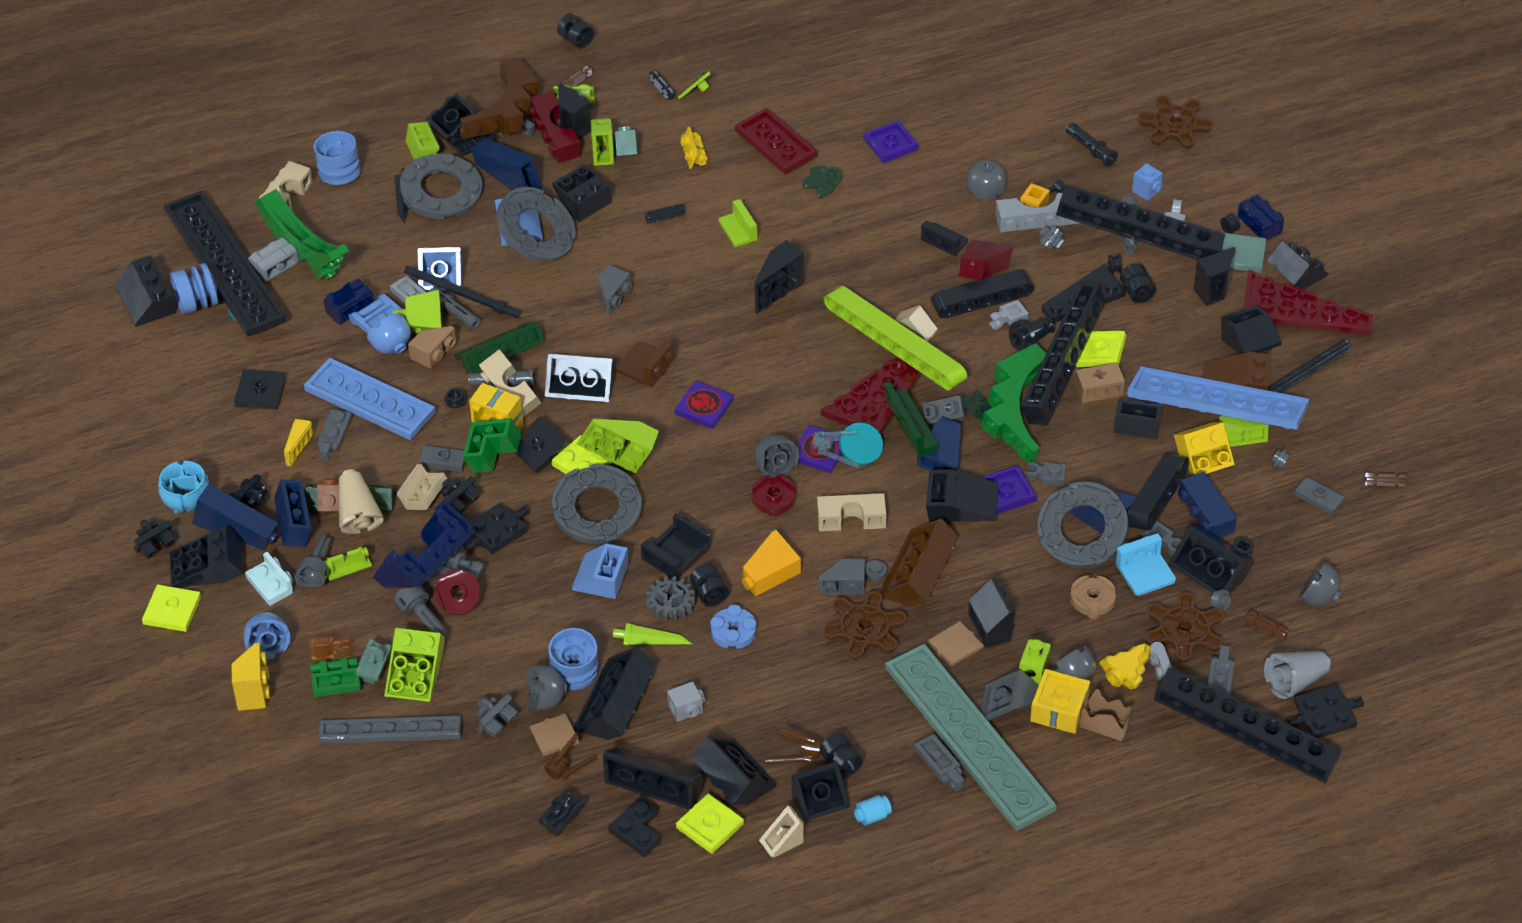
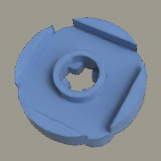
(733, 617)

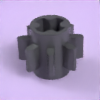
(1051, 237)

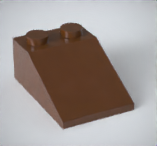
(1243, 369)

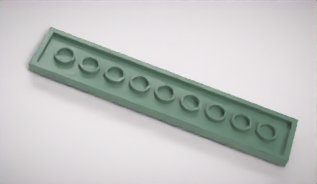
(971, 737)

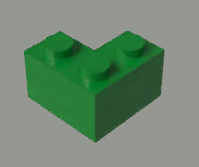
(487, 440)

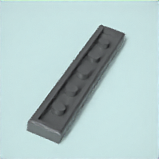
(390, 729)

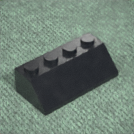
(615, 694)
(652, 778)

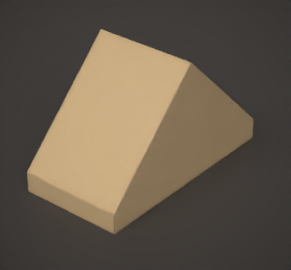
(918, 322)
(783, 833)

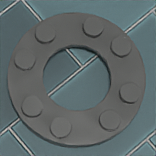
(439, 208)
(527, 246)
(596, 477)
(1074, 496)

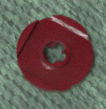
(773, 504)
(463, 580)

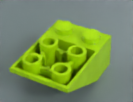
(619, 441)
(414, 664)

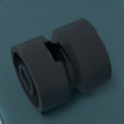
(575, 31)
(1137, 283)
(709, 584)
(840, 749)

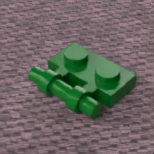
(335, 681)

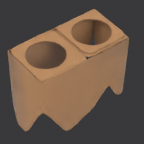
(1106, 716)

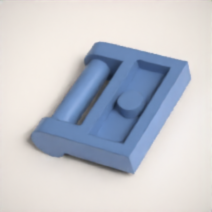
(373, 313)

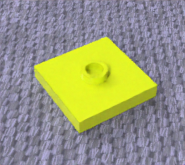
(1102, 348)
(171, 608)
(710, 823)

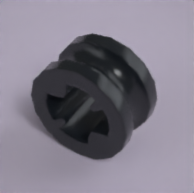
(1230, 223)
(1115, 263)
(1246, 544)

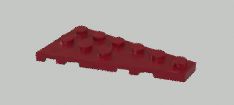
(1302, 308)
(867, 398)

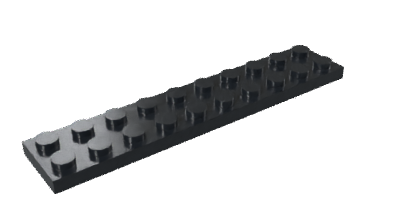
(233, 274)

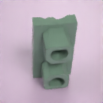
(373, 661)

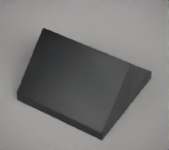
(819, 791)

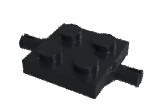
(496, 528)
(1325, 711)

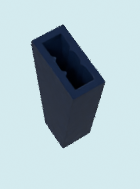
(506, 164)
(219, 509)

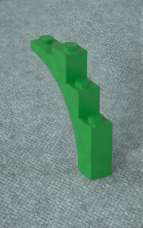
(320, 255)
(1005, 416)

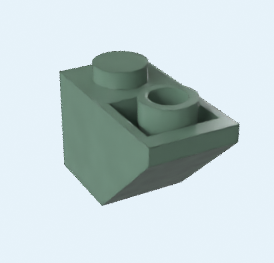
(625, 141)

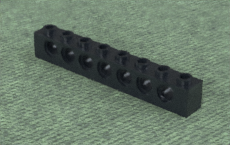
(1138, 224)
(1063, 354)
(1255, 734)

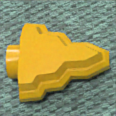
(1126, 667)

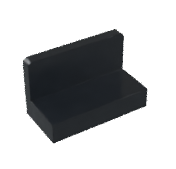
(943, 238)

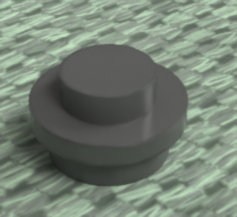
(1280, 458)
(875, 570)
(1221, 599)

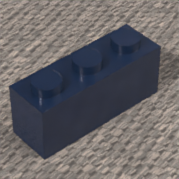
(1207, 505)
(292, 513)

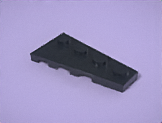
(1110, 287)

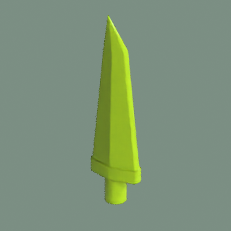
(645, 636)

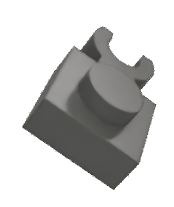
(1050, 473)
(1167, 536)

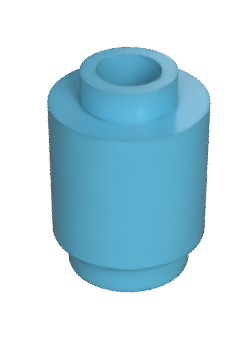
(872, 810)

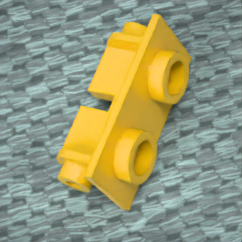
(693, 148)

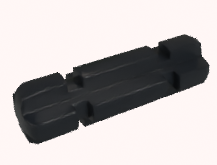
(661, 84)
(664, 213)

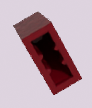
(984, 259)

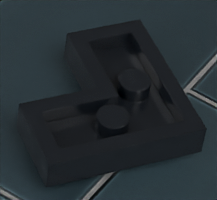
(632, 829)

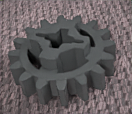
(670, 598)

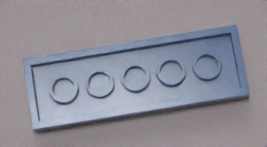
(370, 398)

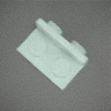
(270, 580)

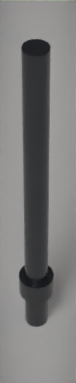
(498, 306)

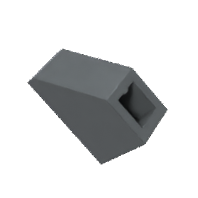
(613, 286)
(843, 578)

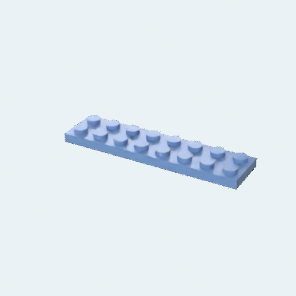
(1218, 397)

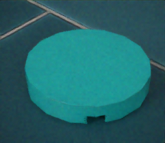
(864, 446)

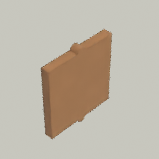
(955, 643)
(553, 734)

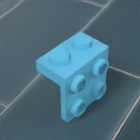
(1143, 565)

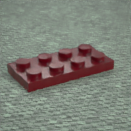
(775, 141)

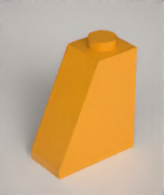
(770, 565)

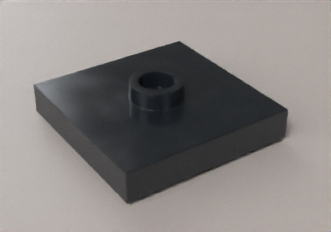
(260, 389)
(540, 444)

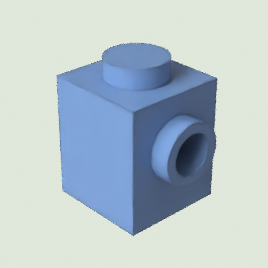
(1147, 182)

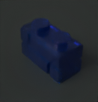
(1261, 217)
(348, 299)

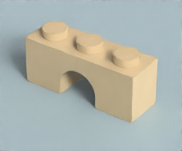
(291, 179)
(498, 371)
(867, 507)

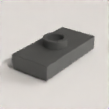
(442, 458)
(1319, 496)

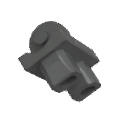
(949, 408)
(461, 562)
(488, 722)

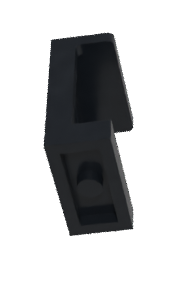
(677, 547)

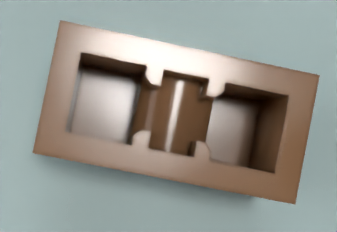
(1099, 382)

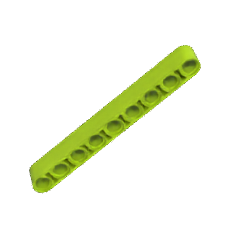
(895, 338)

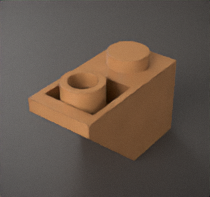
(431, 345)

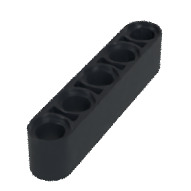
(982, 293)
(1157, 491)

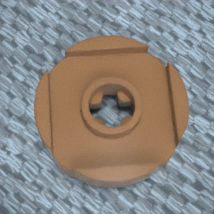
(1093, 606)

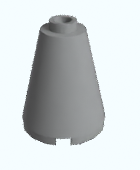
(1294, 671)

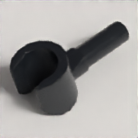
(1058, 186)

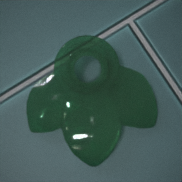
(823, 179)
(976, 404)

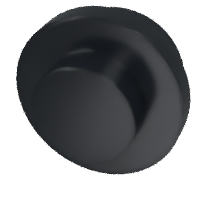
(455, 398)

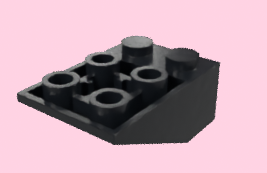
(779, 275)
(960, 497)
(207, 559)

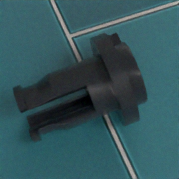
(1026, 334)

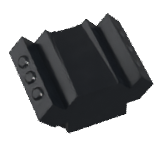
(447, 124)

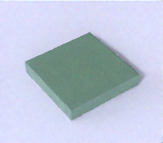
(1248, 253)

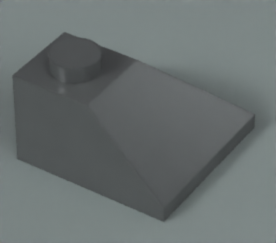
(1008, 695)

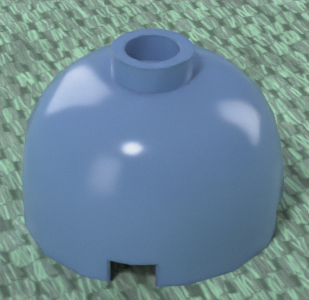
(391, 335)
(268, 631)

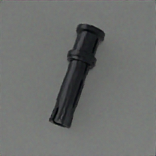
(1097, 148)

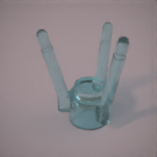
(824, 441)

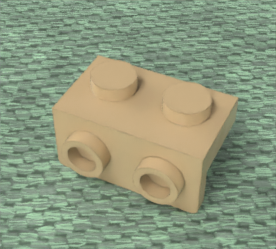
(420, 488)

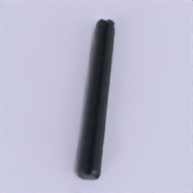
(1311, 367)

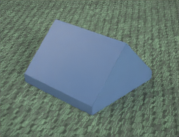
(441, 263)

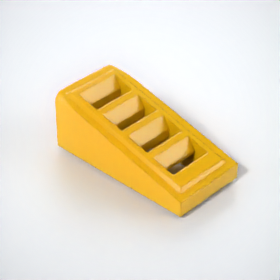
(298, 439)

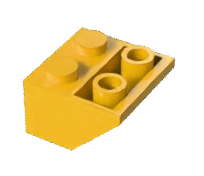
(1205, 447)
(249, 679)

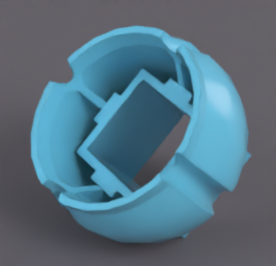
(182, 479)

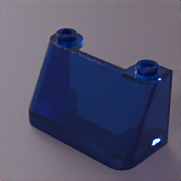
(443, 534)

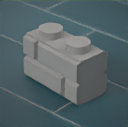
(274, 259)

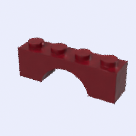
(561, 142)

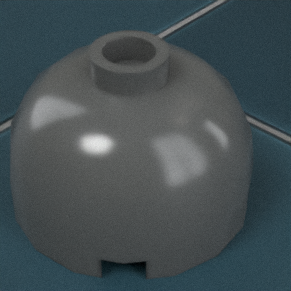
(986, 180)
(776, 455)
(1322, 586)
(1078, 664)
(546, 688)

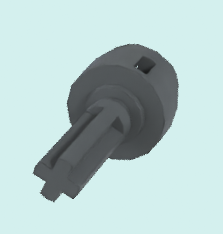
(312, 570)
(415, 601)

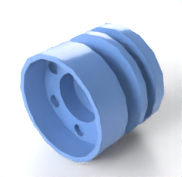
(337, 158)
(194, 288)
(575, 657)

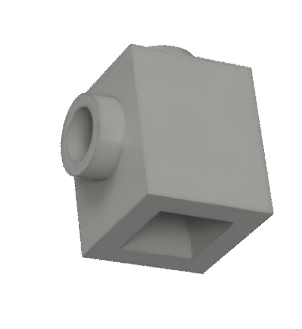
(685, 701)

